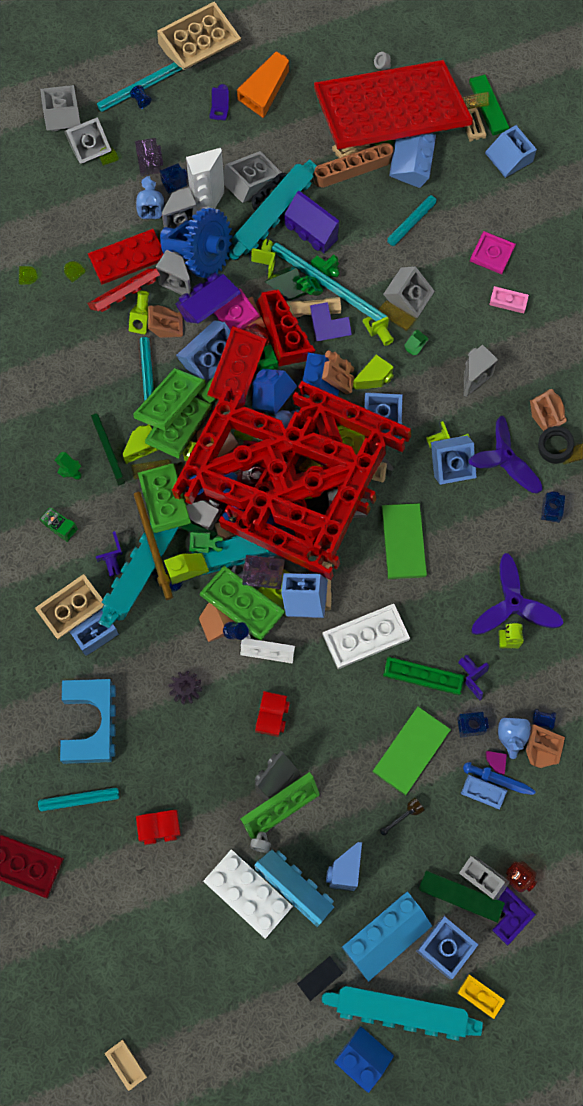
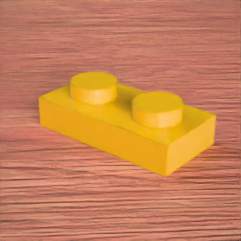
(481, 996)

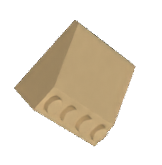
(197, 36)

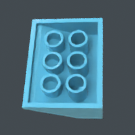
(293, 887)

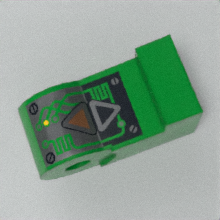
(59, 524)

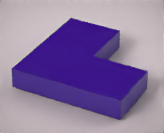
(325, 327)
(515, 919)

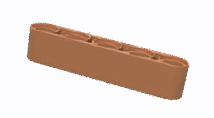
(363, 162)

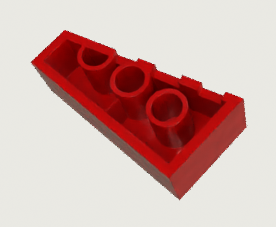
(285, 334)

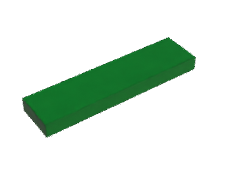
(492, 112)
(423, 676)

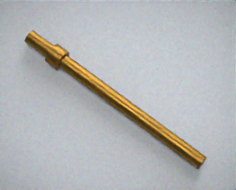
(163, 578)

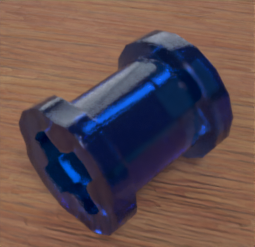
(139, 97)
(232, 630)
(544, 719)

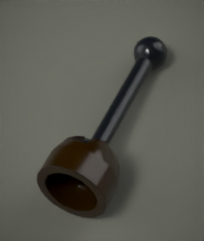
(413, 808)

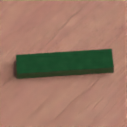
(108, 449)
(461, 896)

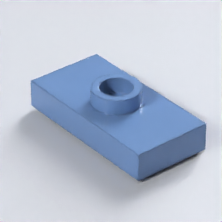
(483, 791)

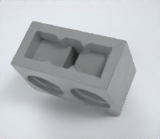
(484, 877)

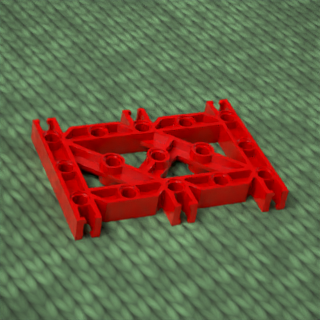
(325, 416)
(280, 501)

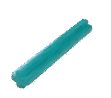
(404, 228)
(146, 366)
(78, 799)

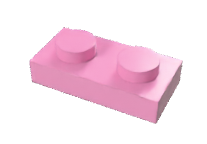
(509, 299)

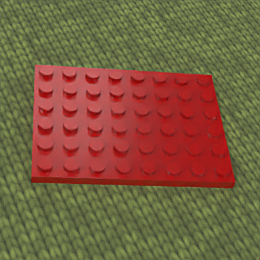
(392, 104)

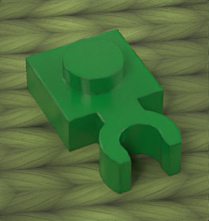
(310, 285)
(202, 542)

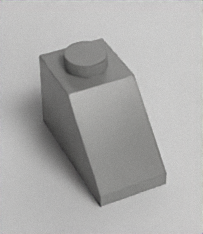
(204, 513)

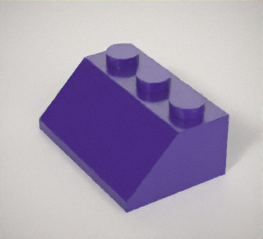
(312, 222)
(206, 298)

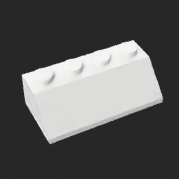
(206, 178)

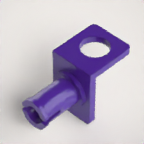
(220, 102)
(111, 558)
(474, 673)

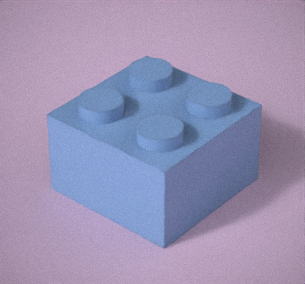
(385, 405)
(452, 459)
(447, 948)

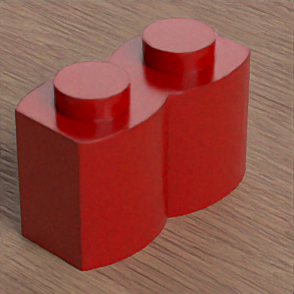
(271, 714)
(158, 826)

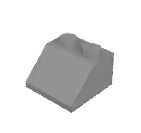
(87, 140)
(179, 208)
(173, 273)
(409, 291)
(478, 369)

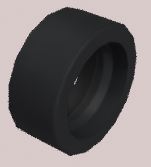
(556, 431)

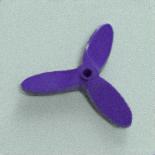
(506, 458)
(528, 609)

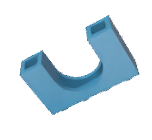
(99, 746)

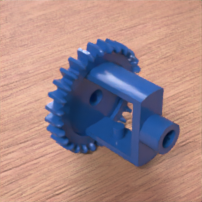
(200, 241)

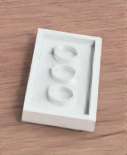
(366, 636)
(248, 894)

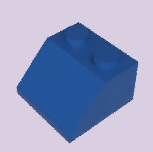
(314, 371)
(271, 390)
(364, 1059)

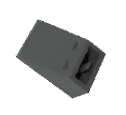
(276, 777)

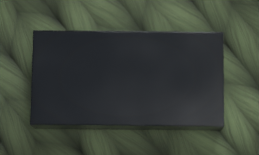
(320, 978)

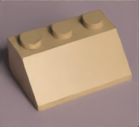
(70, 606)

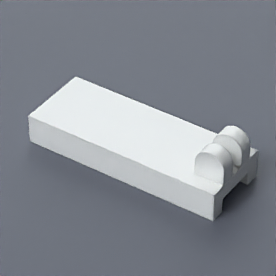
(267, 650)

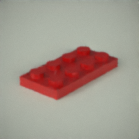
(126, 256)
(118, 293)
(237, 363)

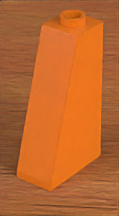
(264, 84)

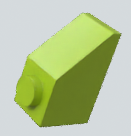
(374, 374)
(136, 444)
(185, 567)

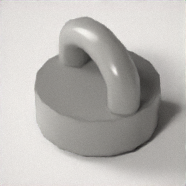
(382, 61)
(260, 845)

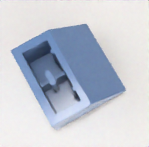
(511, 151)
(304, 595)
(91, 634)

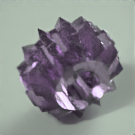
(190, 692)

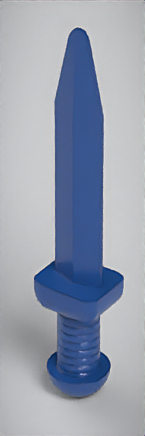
(487, 775)

